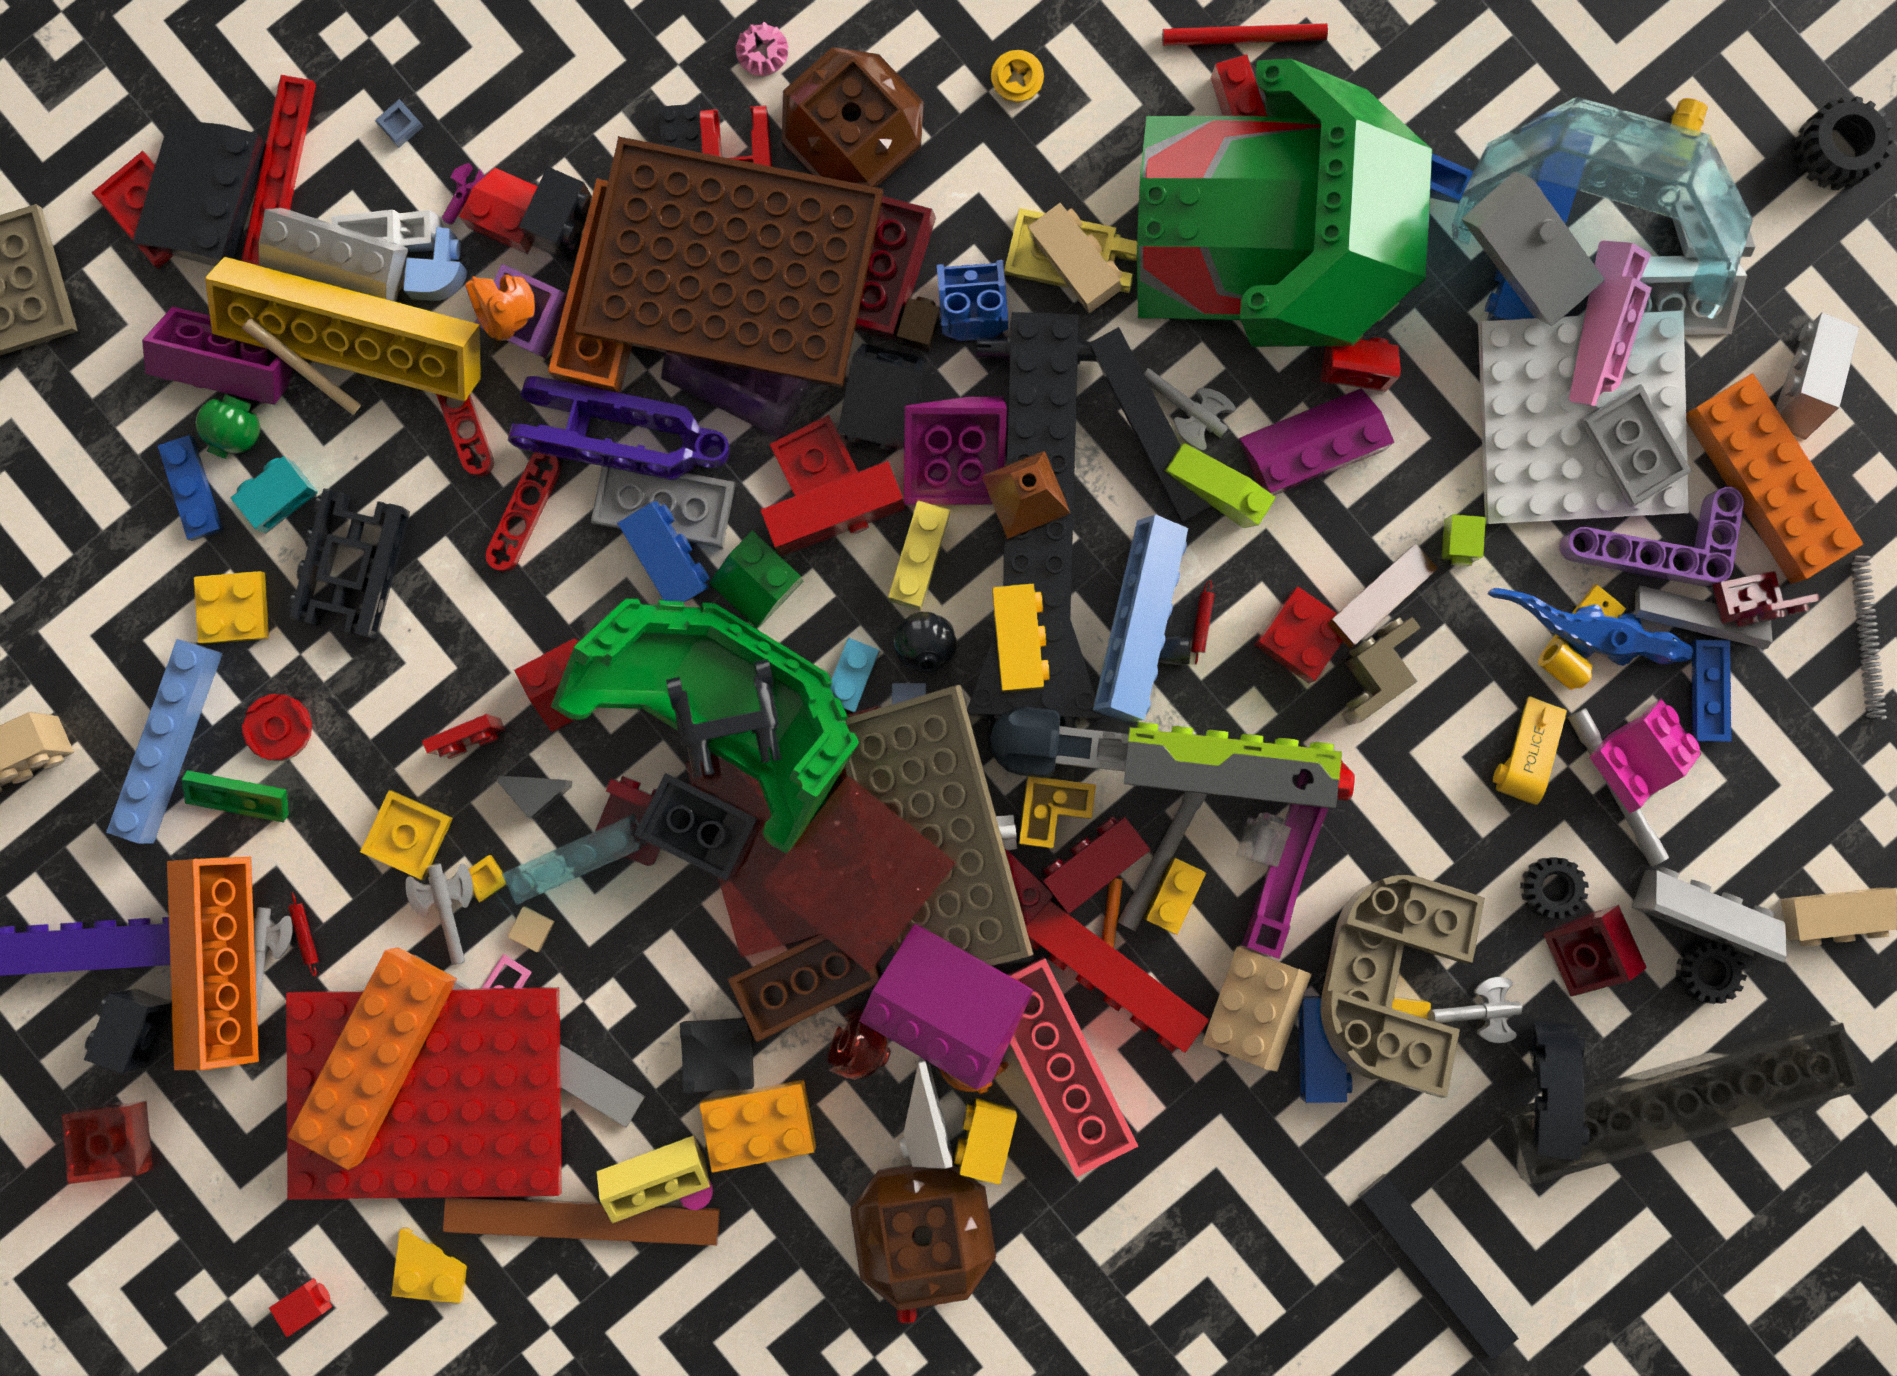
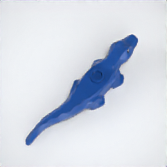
(1594, 632)

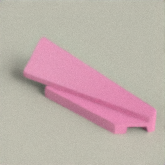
(1610, 321)

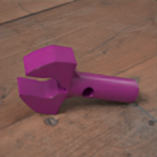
(463, 190)

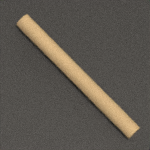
(301, 366)

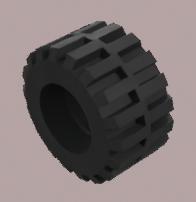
(1863, 126)

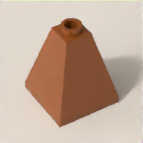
(1021, 506)

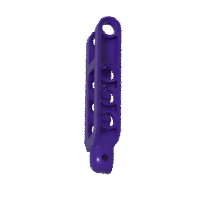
(584, 402)

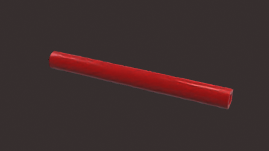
(1244, 34)

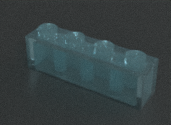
(574, 859)

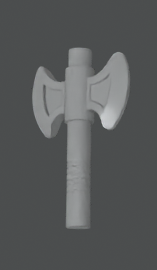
(1201, 416)
(441, 892)
(265, 936)
(1493, 1011)

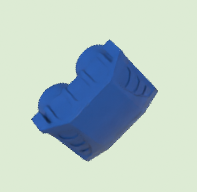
(972, 300)

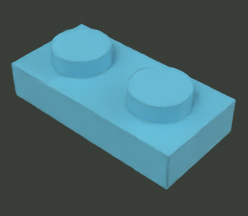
(853, 673)

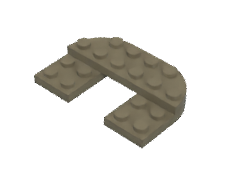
(1365, 973)

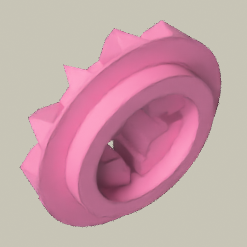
(755, 62)

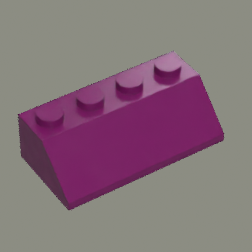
(188, 352)
(1316, 442)

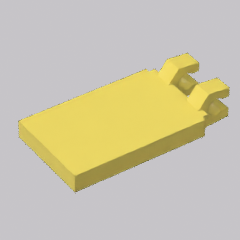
(1029, 263)

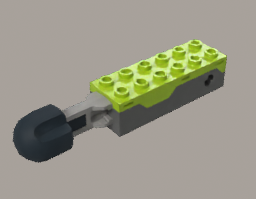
(1033, 742)

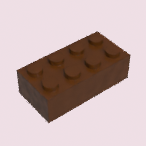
(798, 985)

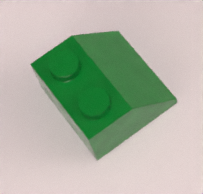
(755, 579)

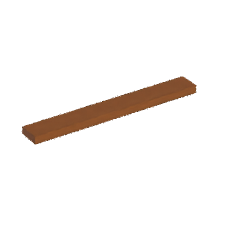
(578, 1221)

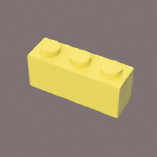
(919, 555)
(652, 1179)

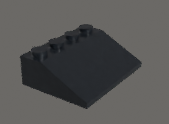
(200, 191)

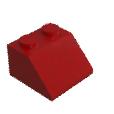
(498, 207)
(1365, 365)
(541, 680)

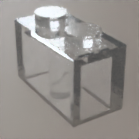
(1263, 839)

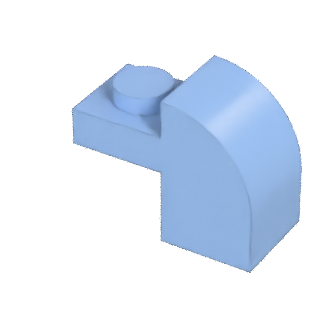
(437, 277)

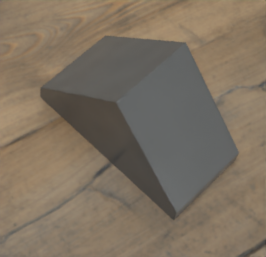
(534, 794)

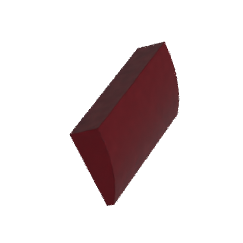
(893, 265)

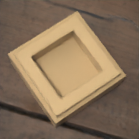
(531, 929)

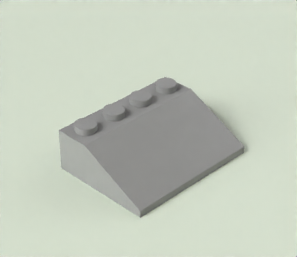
(330, 254)

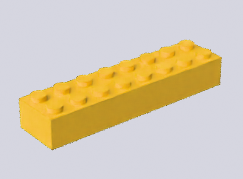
(346, 328)

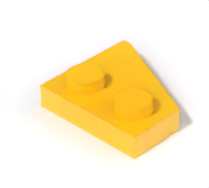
(426, 1272)

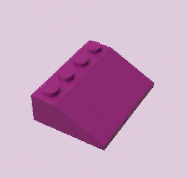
(947, 1007)

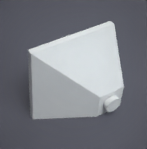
(925, 1130)

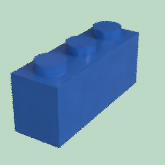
(664, 553)
(1321, 1070)

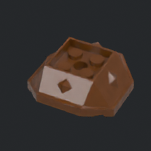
(856, 150)
(932, 1272)

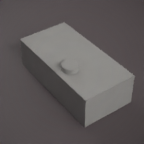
(1533, 248)

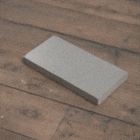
(697, 502)

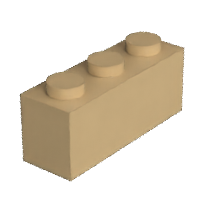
(1076, 257)
(1840, 915)

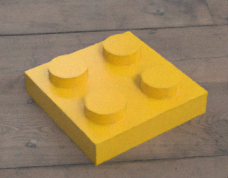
(231, 607)
(406, 835)

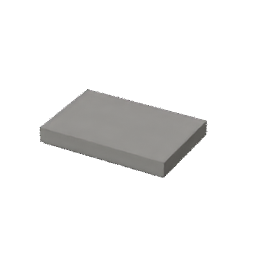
(1635, 445)

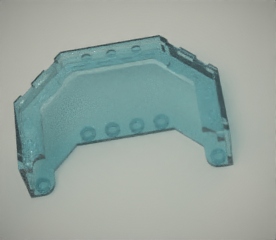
(1634, 164)

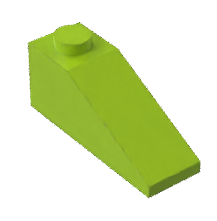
(1221, 486)

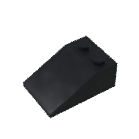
(698, 827)

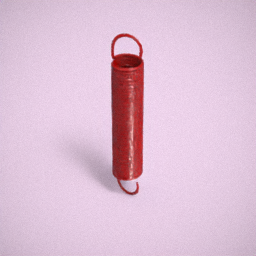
(1202, 622)
(303, 934)

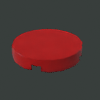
(277, 727)

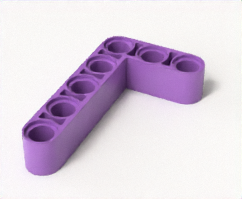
(1662, 553)

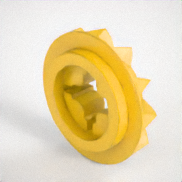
(1021, 62)

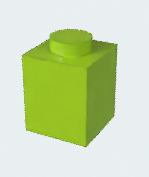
(1463, 539)

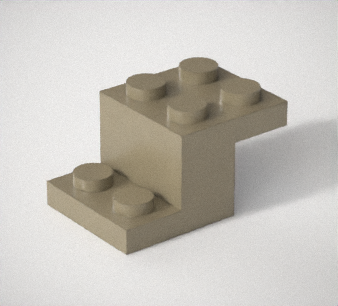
(1379, 670)

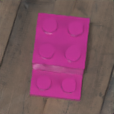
(1646, 755)

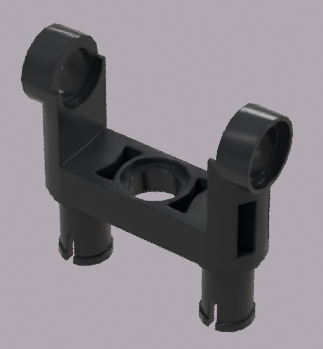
(697, 736)

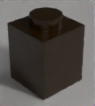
(918, 324)

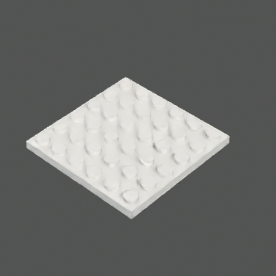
(1532, 438)

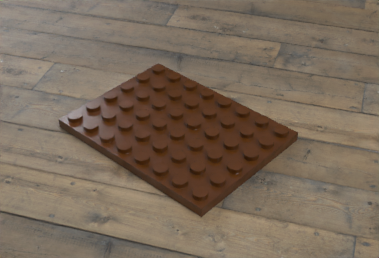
(729, 262)

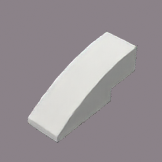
(408, 229)

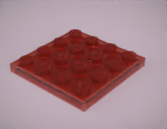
(859, 873)

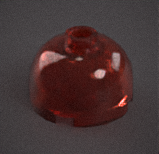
(857, 1049)

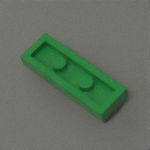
(235, 796)

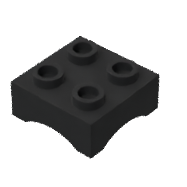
(716, 1055)

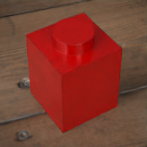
(301, 1306)

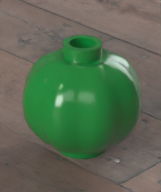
(227, 426)

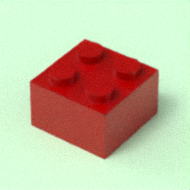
(1300, 635)

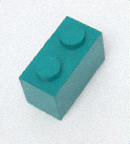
(273, 494)

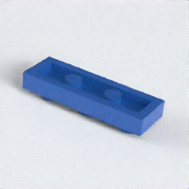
(190, 488)
(1711, 690)

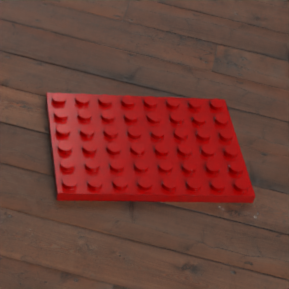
(470, 1114)

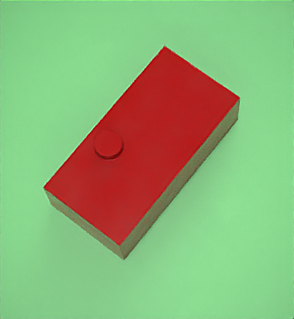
(833, 509)

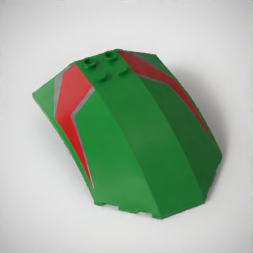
(1222, 210)

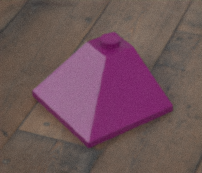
(952, 448)

